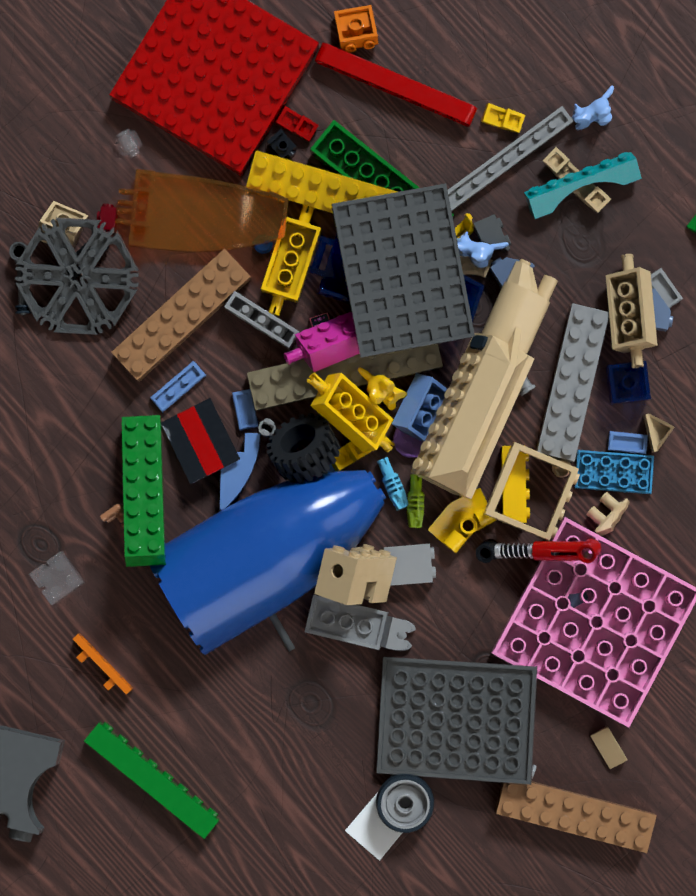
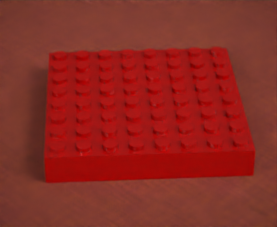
(215, 75)

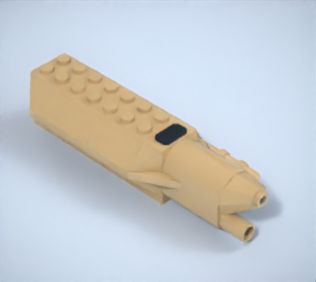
(485, 386)

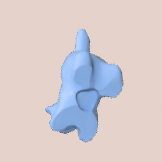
(597, 111)
(478, 251)

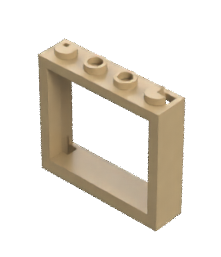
(501, 482)

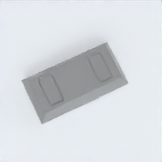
(665, 288)

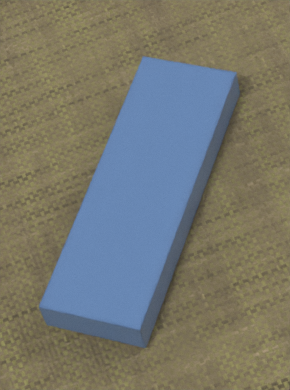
(178, 386)

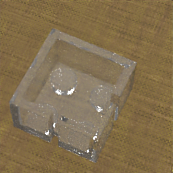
(58, 578)

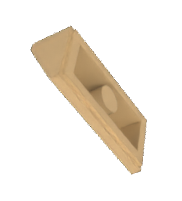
(608, 747)

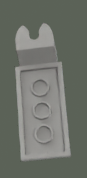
(357, 625)

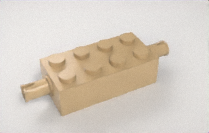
(631, 310)

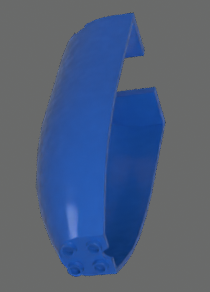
(263, 552)

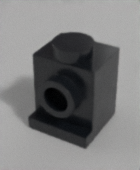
(276, 140)

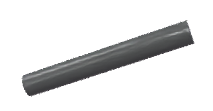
(282, 633)

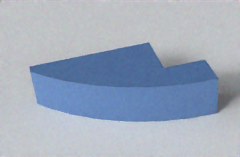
(236, 475)

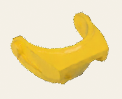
(465, 224)

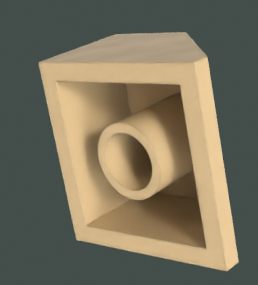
(59, 210)

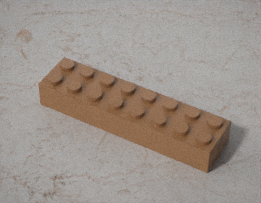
(181, 315)
(577, 814)

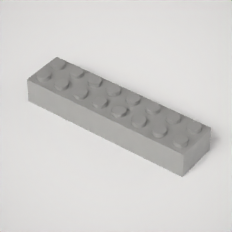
(572, 382)

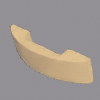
(589, 194)

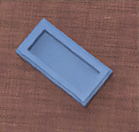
(245, 409)
(627, 442)

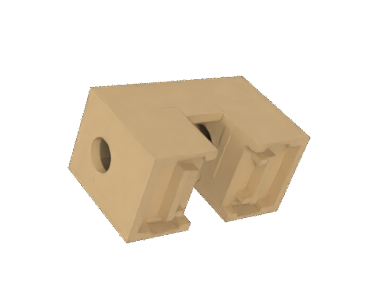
(355, 575)

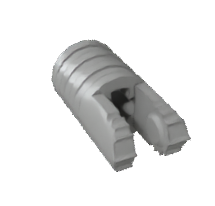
(265, 433)

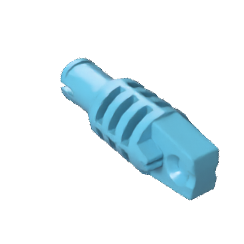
(393, 484)

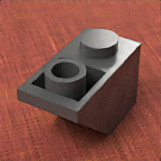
(490, 232)

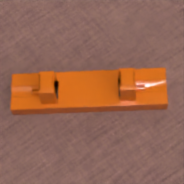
(90, 651)

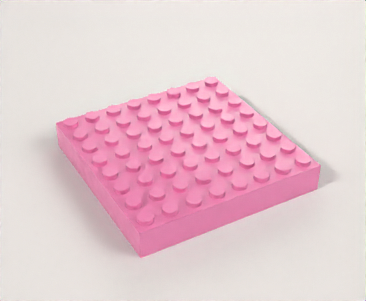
(610, 643)

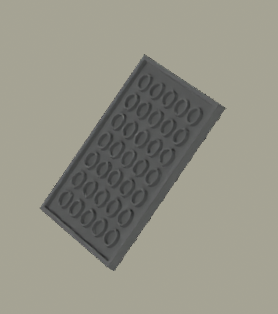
(457, 720)

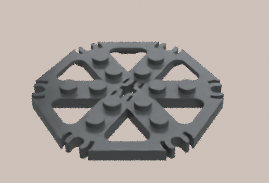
(69, 287)

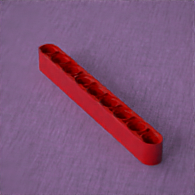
(395, 84)

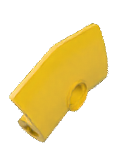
(449, 524)

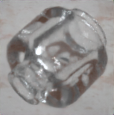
(128, 143)

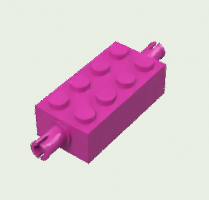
(325, 343)

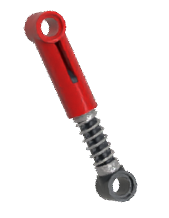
(540, 550)

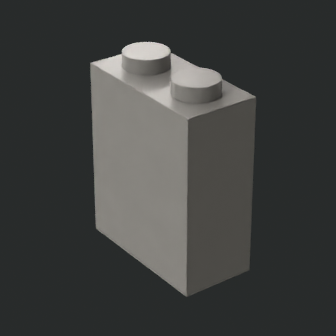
(412, 564)

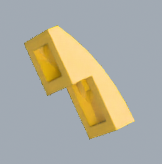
(503, 118)
(348, 454)

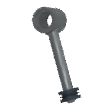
(22, 308)

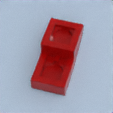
(296, 123)

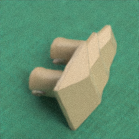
(607, 524)

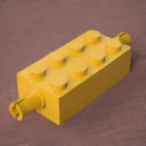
(291, 261)
(351, 412)

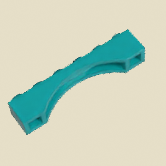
(545, 198)

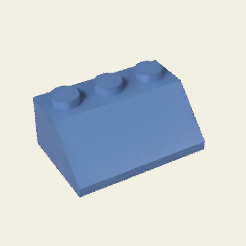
(419, 406)

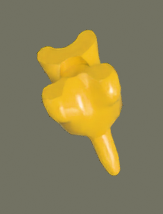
(382, 389)

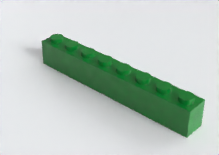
(152, 780)

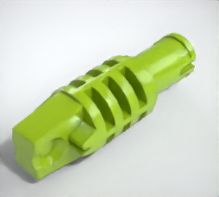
(415, 499)

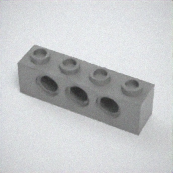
(261, 320)

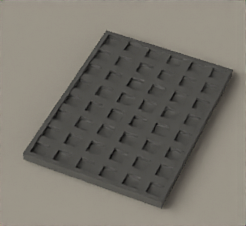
(403, 270)

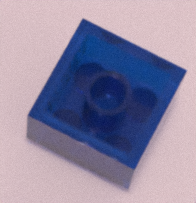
(627, 383)

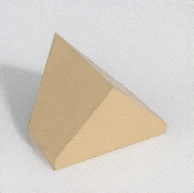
(657, 431)

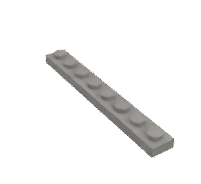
(508, 157)

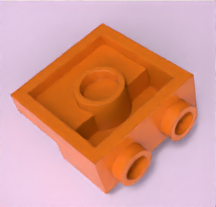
(356, 28)

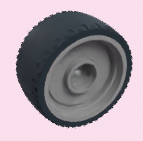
(405, 818)

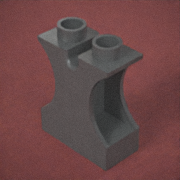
(22, 762)

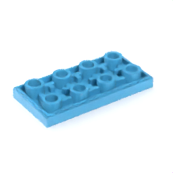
(614, 471)

